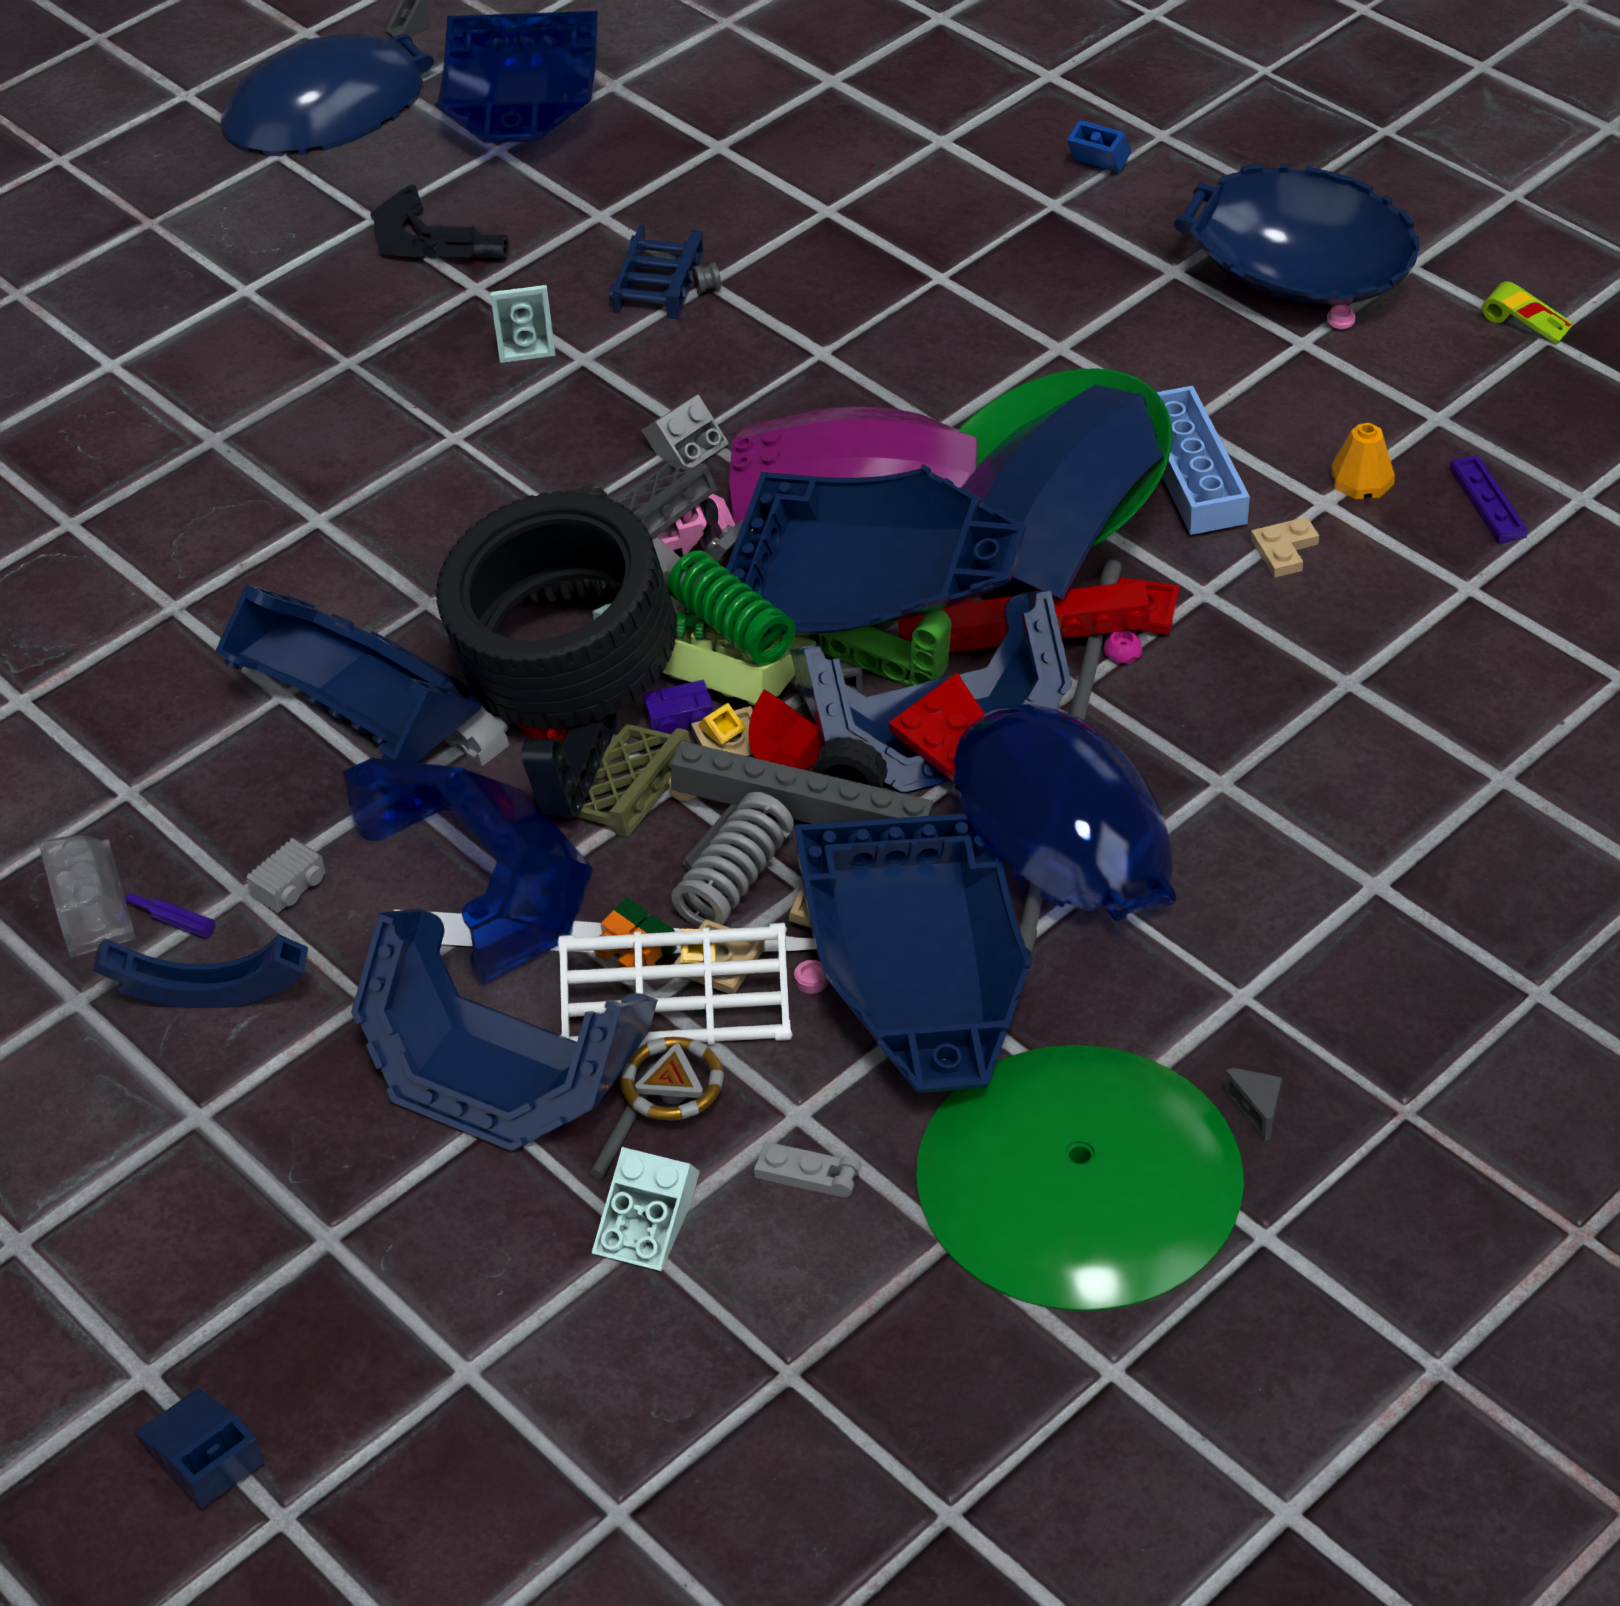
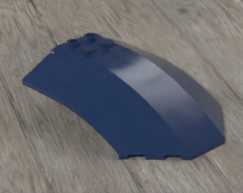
(1066, 479)

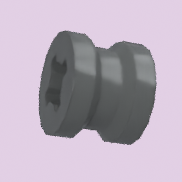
(706, 277)

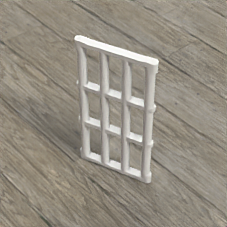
(774, 931)

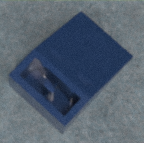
(202, 1446)

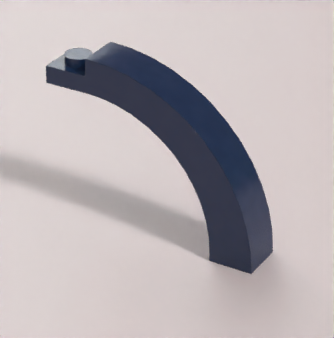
(203, 984)

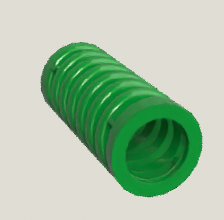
(731, 606)

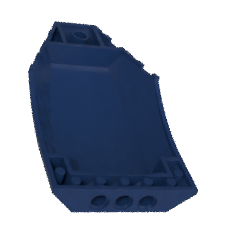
(870, 548)
(917, 940)

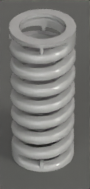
(757, 833)

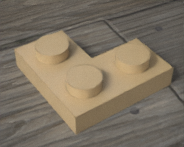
(1279, 544)

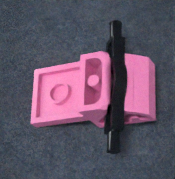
(698, 526)

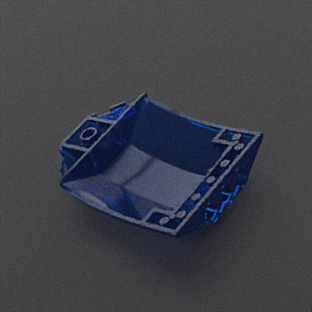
(517, 72)

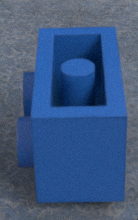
(1099, 146)

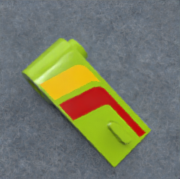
(1514, 300)

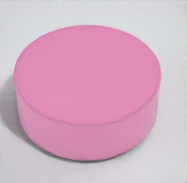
(810, 977)

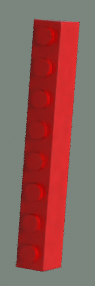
(1080, 614)

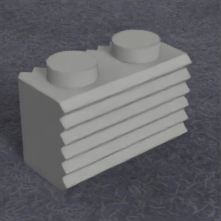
(286, 875)

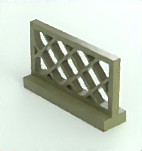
(645, 785)

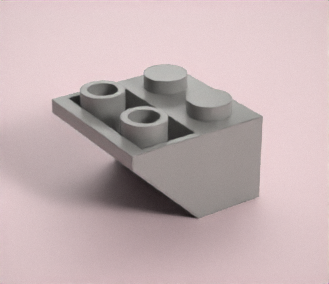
(686, 434)

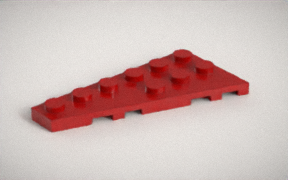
(937, 723)

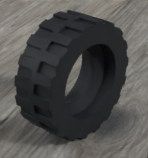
(854, 754)

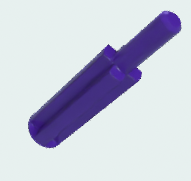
(174, 915)

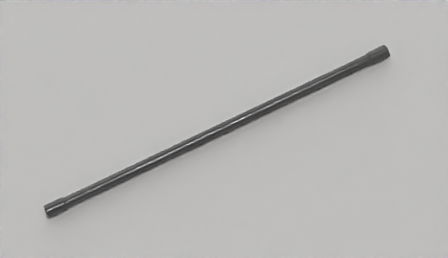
(1033, 903)

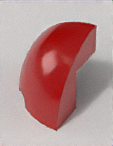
(782, 734)

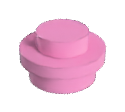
(1341, 316)

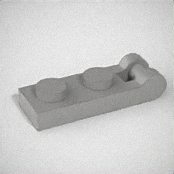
(807, 1169)

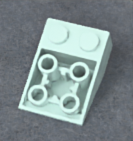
(645, 1208)

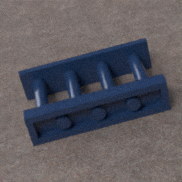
(678, 282)

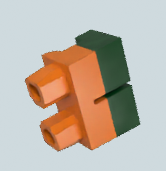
(625, 921)

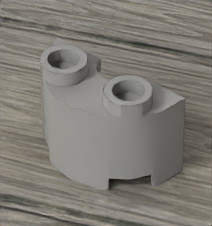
(481, 737)

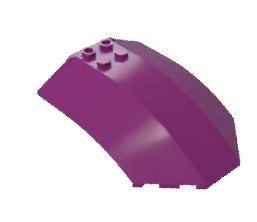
(847, 445)

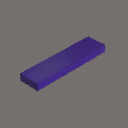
(1488, 499)

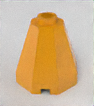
(1363, 464)

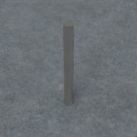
(616, 1139)

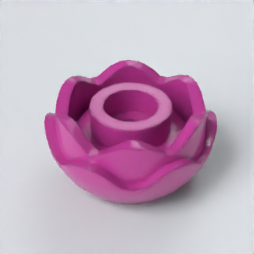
(1123, 647)

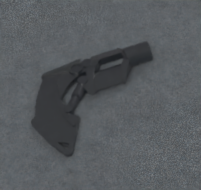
(402, 209)

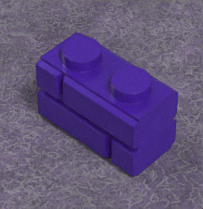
(677, 706)

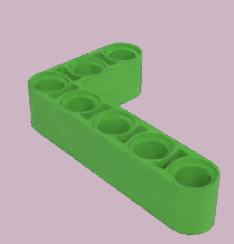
(892, 656)

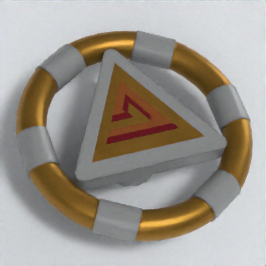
(671, 1079)

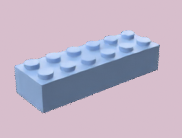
(1199, 468)

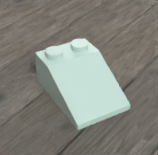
(523, 323)

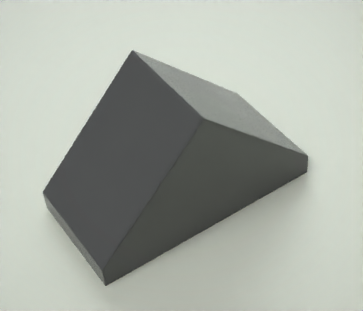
(409, 18)
(1255, 1097)

